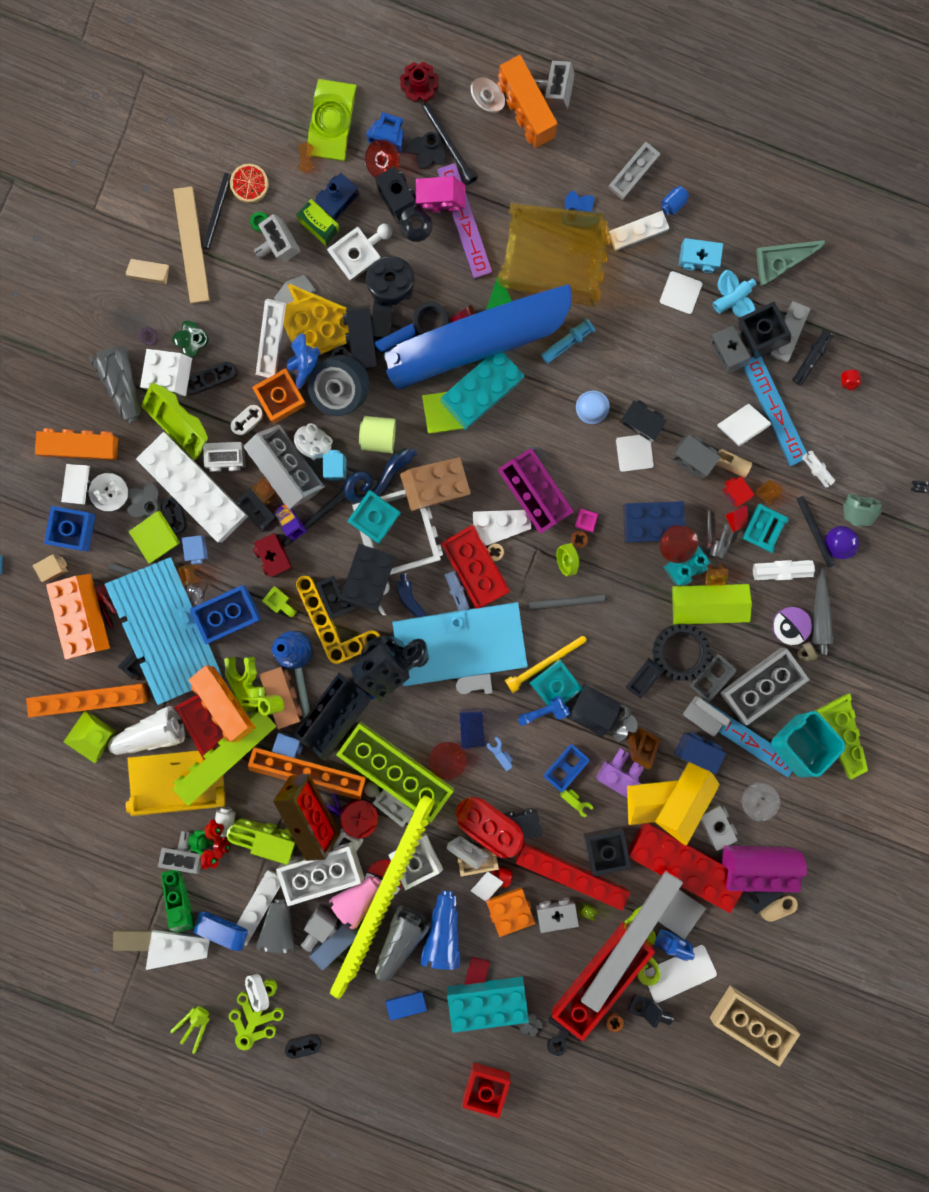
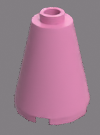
(355, 901)

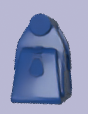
(385, 131)
(674, 945)

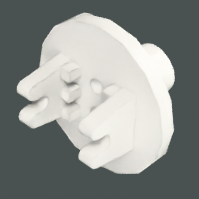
(312, 441)
(116, 487)

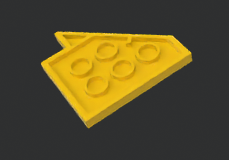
(316, 318)

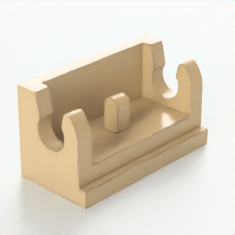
(491, 865)

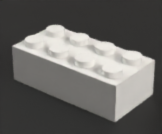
(311, 879)

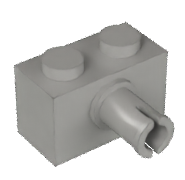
(558, 86)
(278, 239)
(180, 858)
(319, 926)

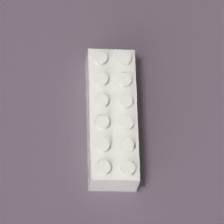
(192, 487)

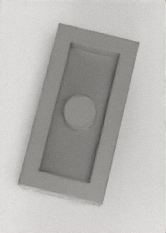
(468, 852)

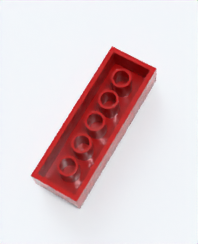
(696, 869)
(579, 1017)

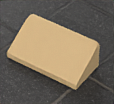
(147, 271)

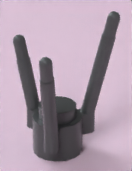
(718, 548)

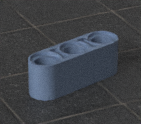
(332, 948)

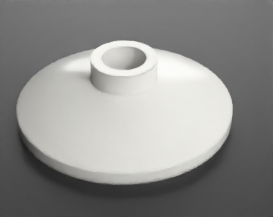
(487, 95)

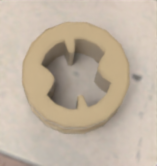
(496, 546)

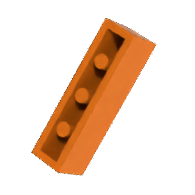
(76, 445)
(222, 704)

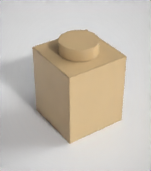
(50, 568)

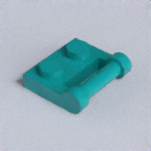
(759, 526)

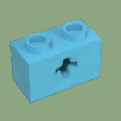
(710, 252)
(334, 466)

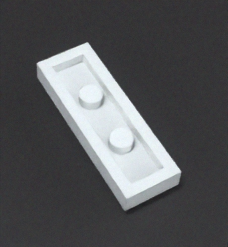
(639, 230)

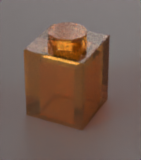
(264, 491)

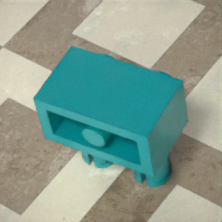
(682, 572)

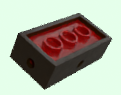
(307, 817)

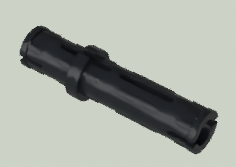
(816, 352)

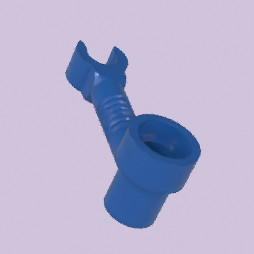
(557, 707)

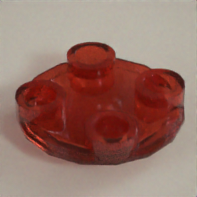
(678, 544)
(447, 760)

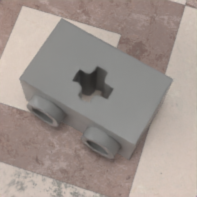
(566, 919)

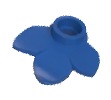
(583, 203)

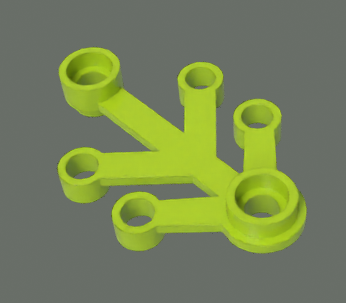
(254, 1019)

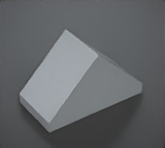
(284, 293)

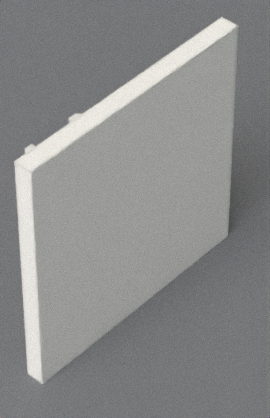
(744, 424)
(75, 484)

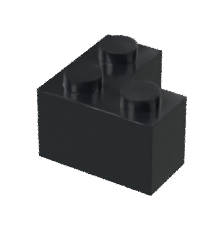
(331, 595)

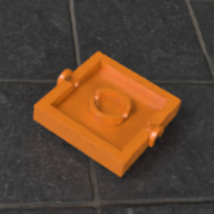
(510, 912)

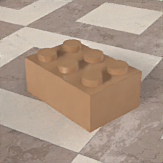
(435, 484)

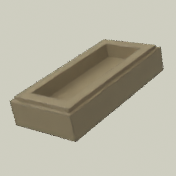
(131, 940)

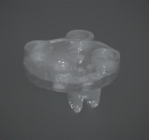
(754, 795)

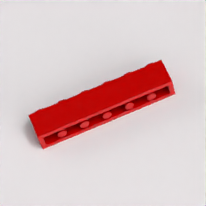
(572, 876)

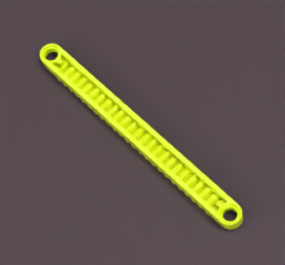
(383, 896)

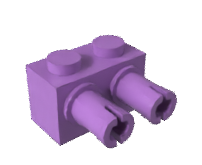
(615, 778)

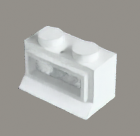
(224, 455)

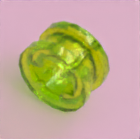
(589, 912)

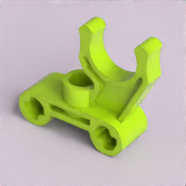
(246, 694)

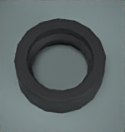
(423, 308)

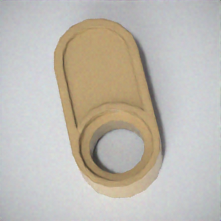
(775, 909)

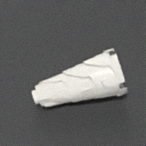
(150, 733)

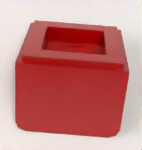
(738, 518)

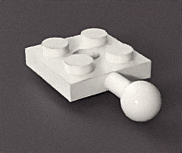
(357, 241)

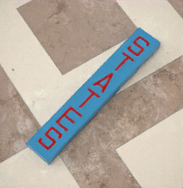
(775, 410)
(753, 743)

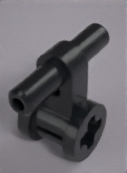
(561, 1037)

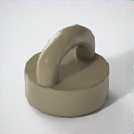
(810, 652)

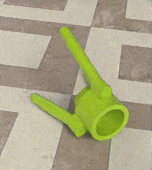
(198, 1017)

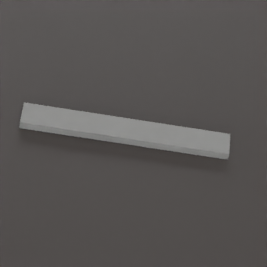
(631, 941)

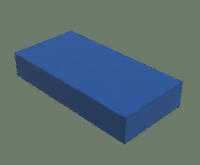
(406, 1005)

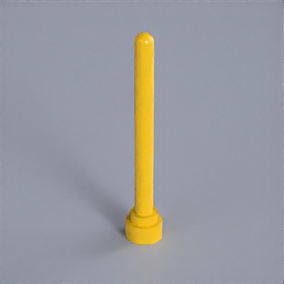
(515, 682)

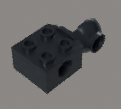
(403, 205)
(386, 669)

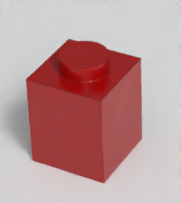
(737, 491)

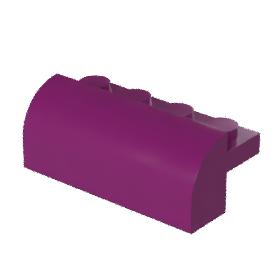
(535, 490)
(764, 868)

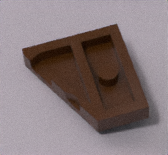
(643, 747)

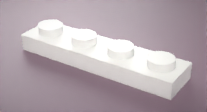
(270, 338)
(259, 903)

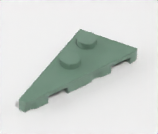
(777, 259)

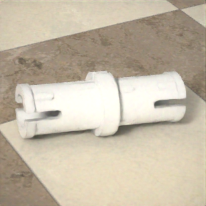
(818, 469)

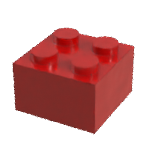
(486, 1090)

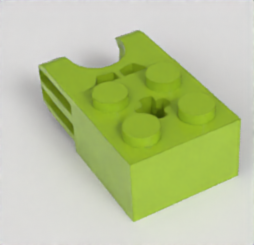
(263, 839)

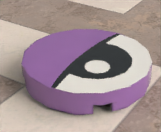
(792, 625)

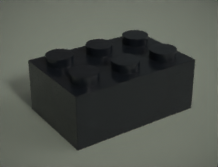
(367, 578)

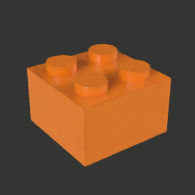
(279, 396)

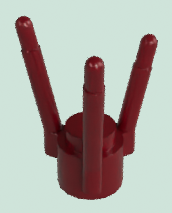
(104, 598)

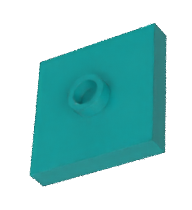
(374, 517)
(556, 682)

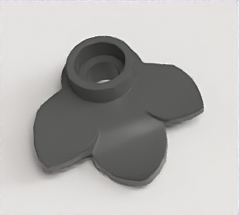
(143, 499)
(624, 725)

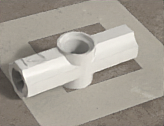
(783, 570)

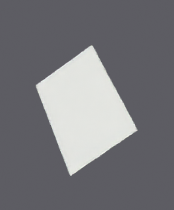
(486, 886)

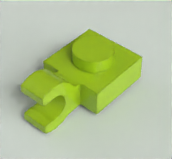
(278, 601)
(572, 798)

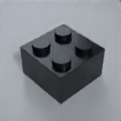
(764, 330)
(607, 851)

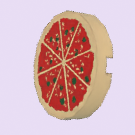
(249, 183)

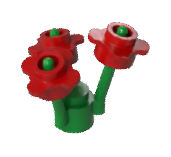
(200, 840)

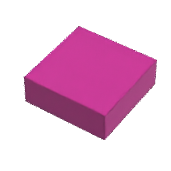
(586, 520)

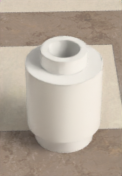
(226, 817)

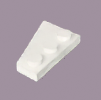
(500, 524)
(175, 948)

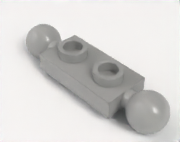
(389, 804)

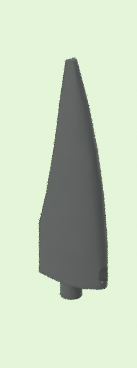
(822, 617)

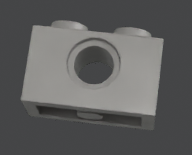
(726, 834)

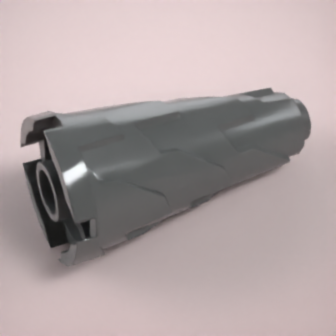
(116, 375)
(405, 933)

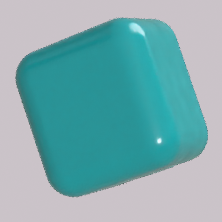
(808, 744)

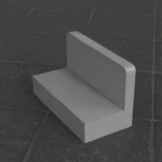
(705, 716)

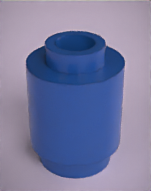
(674, 200)

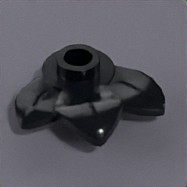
(427, 153)

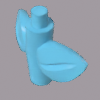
(734, 294)

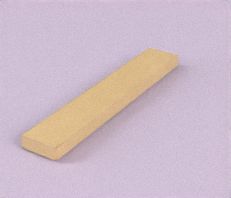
(191, 245)

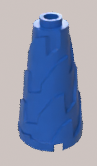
(292, 650)
(442, 939)

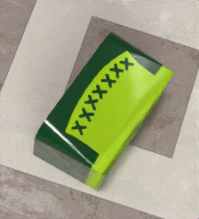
(318, 222)

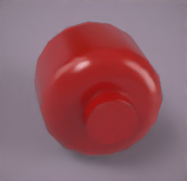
(850, 379)
(504, 875)

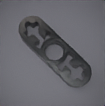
(221, 368)

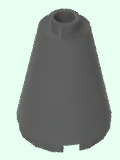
(277, 929)

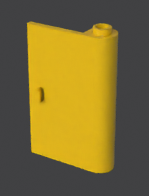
(154, 778)

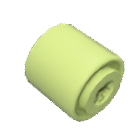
(377, 434)

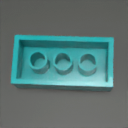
(482, 389)
(487, 1004)

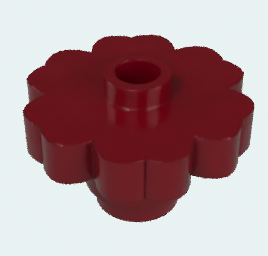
(419, 82)

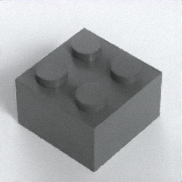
(695, 456)

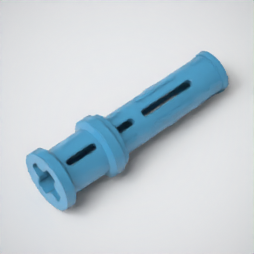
(574, 336)

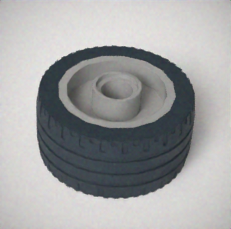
(338, 385)

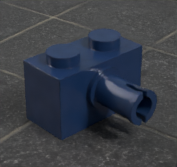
(337, 196)

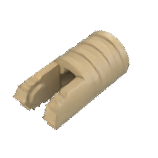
(734, 463)

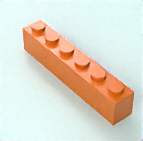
(87, 699)
(323, 777)

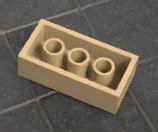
(754, 1026)

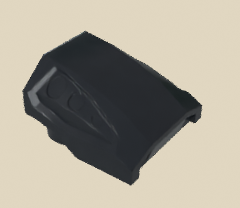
(594, 711)

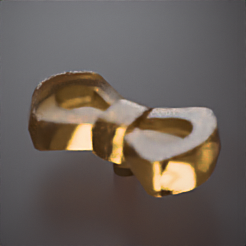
(305, 164)

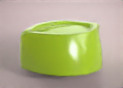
(567, 559)

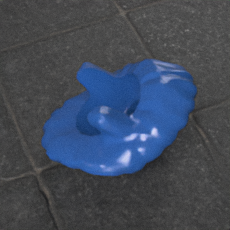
(304, 359)

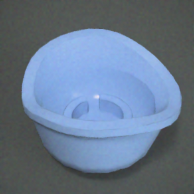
(592, 407)

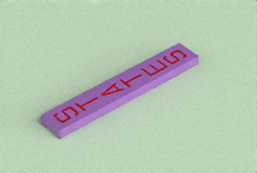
(468, 232)

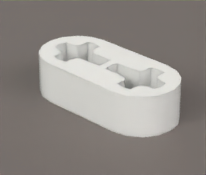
(250, 424)
(257, 992)

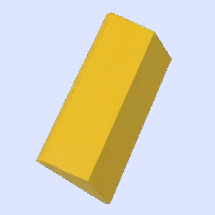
(647, 800)
(688, 802)

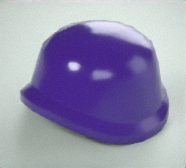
(842, 542)

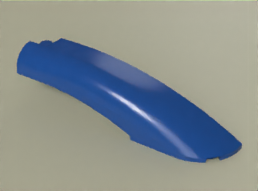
(478, 336)

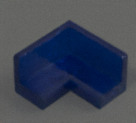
(471, 728)

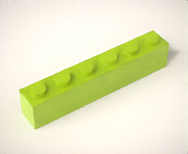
(221, 760)

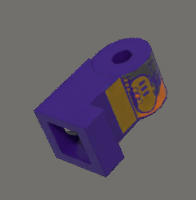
(290, 522)

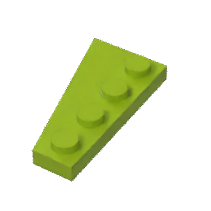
(842, 719)

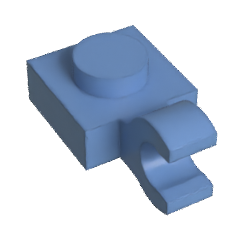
(504, 758)

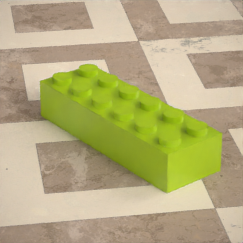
(394, 770)

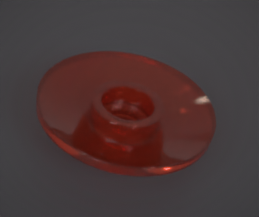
(375, 157)

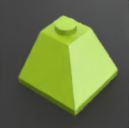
(90, 736)

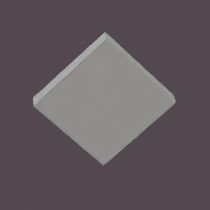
(682, 914)

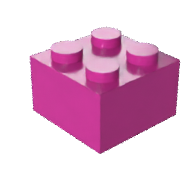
(440, 194)

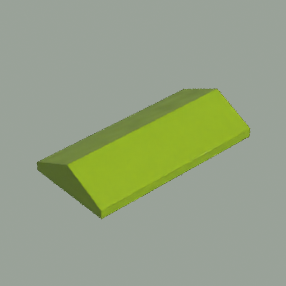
(711, 604)

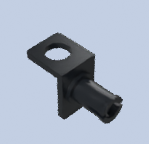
(650, 1011)

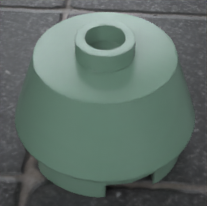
(861, 510)

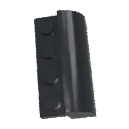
(332, 716)

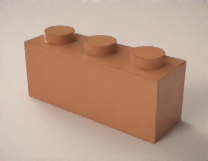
(277, 683)

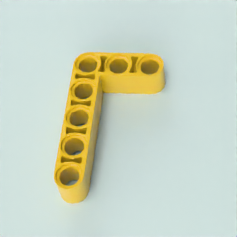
(329, 626)

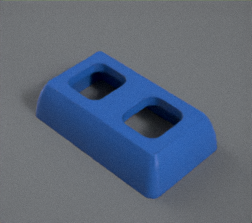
(395, 338)
(572, 772)

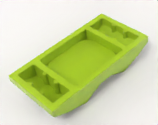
(331, 119)
(175, 420)

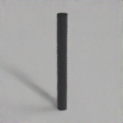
(216, 211)
(815, 531)

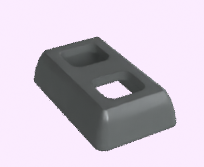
(717, 683)

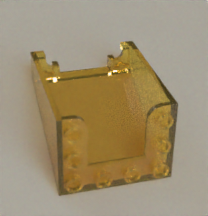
(554, 250)

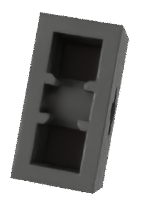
(730, 359)

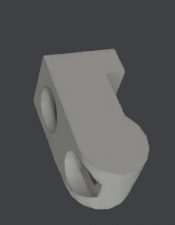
(476, 682)

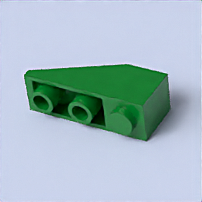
(176, 902)

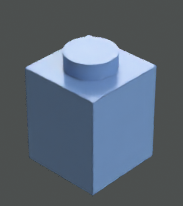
(195, 549)
(287, 745)

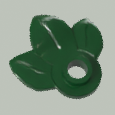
(188, 339)

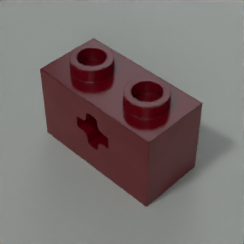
(281, 561)

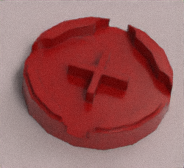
(359, 819)

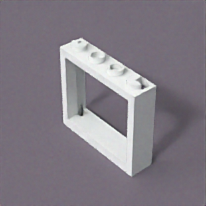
(431, 532)

